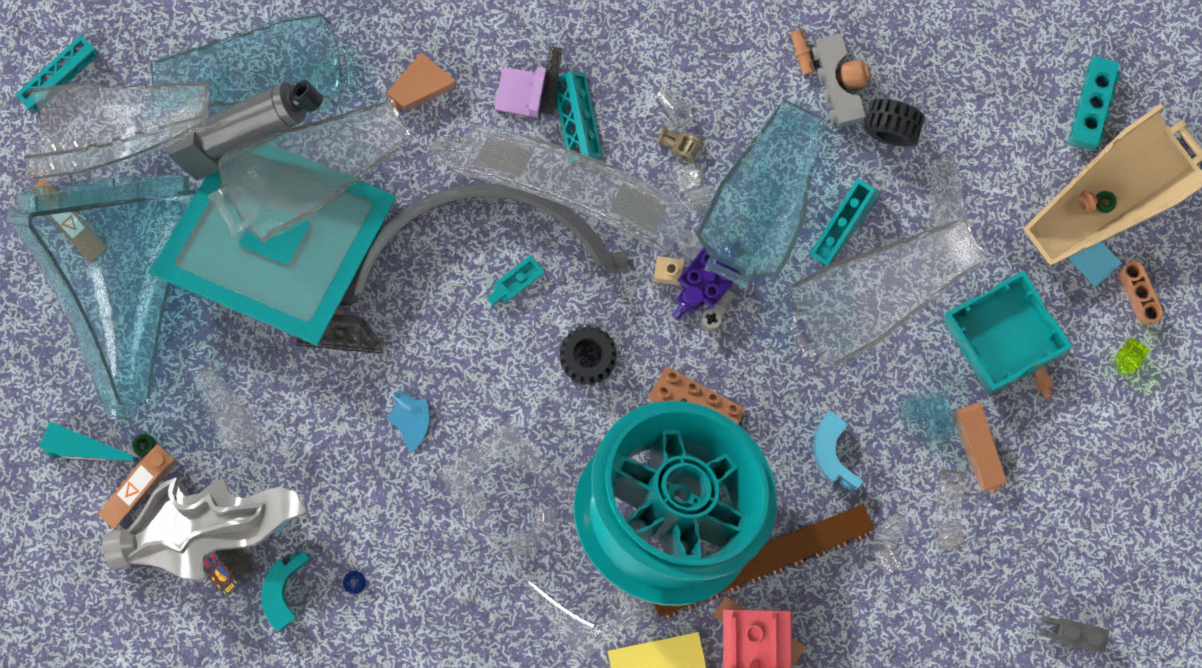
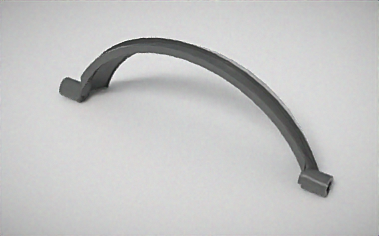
(612, 262)

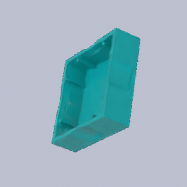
(1006, 333)

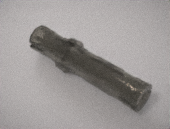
(551, 80)

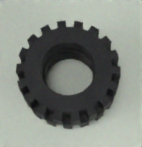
(894, 122)
(588, 335)

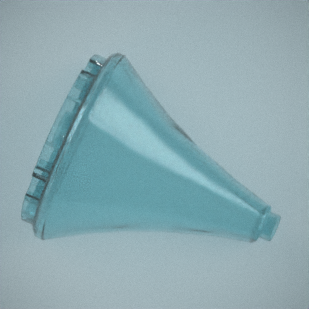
(97, 254)

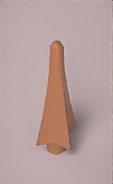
(1043, 383)

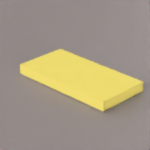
(672, 652)

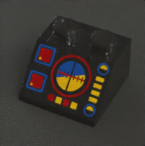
(231, 569)

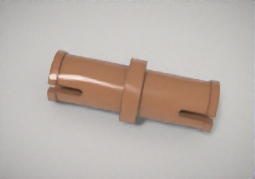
(802, 52)

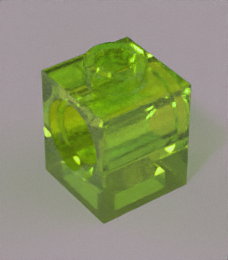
(1130, 356)

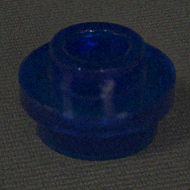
(347, 579)

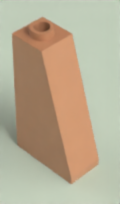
(979, 447)

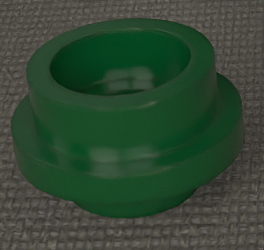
(1111, 199)
(139, 440)

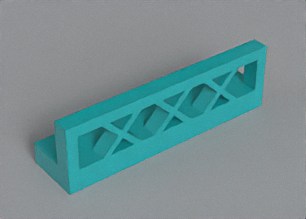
(64, 74)
(581, 115)

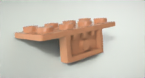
(677, 387)

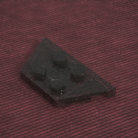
(348, 334)

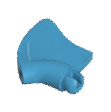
(410, 418)

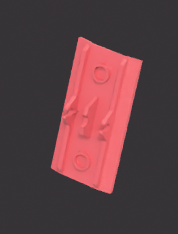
(757, 639)

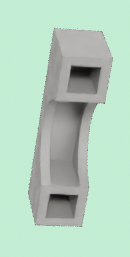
(846, 107)

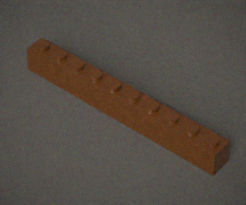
(794, 549)

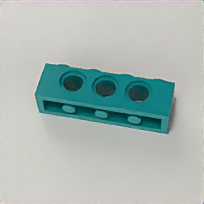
(1080, 134)

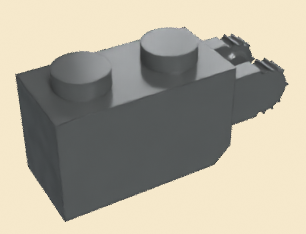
(1076, 634)

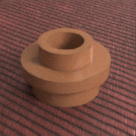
(1087, 200)

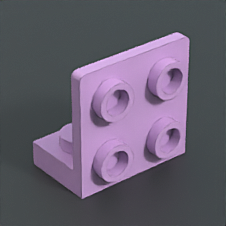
(520, 91)

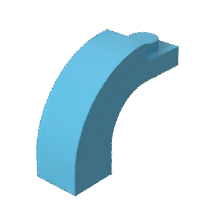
(825, 452)

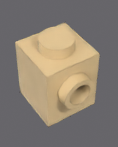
(668, 270)

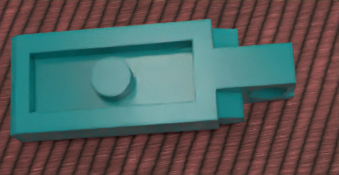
(516, 281)

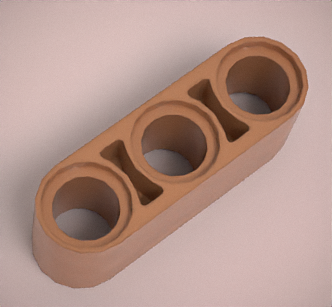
(1141, 282)

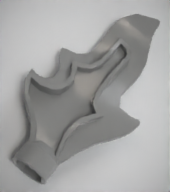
(182, 530)

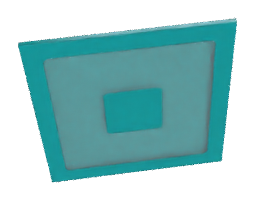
(287, 281)

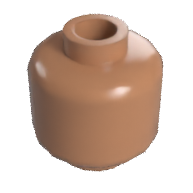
(854, 74)

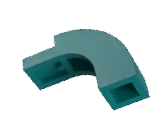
(273, 590)

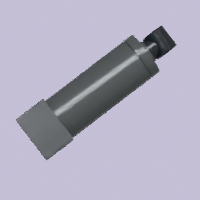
(242, 122)

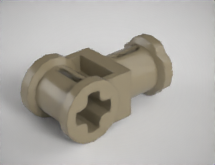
(680, 144)

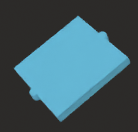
(1095, 263)

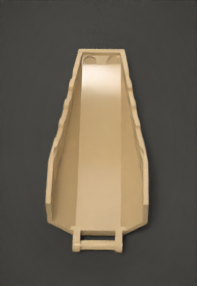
(1143, 171)

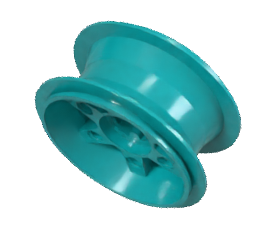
(690, 457)

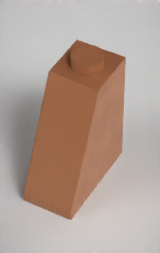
(420, 84)

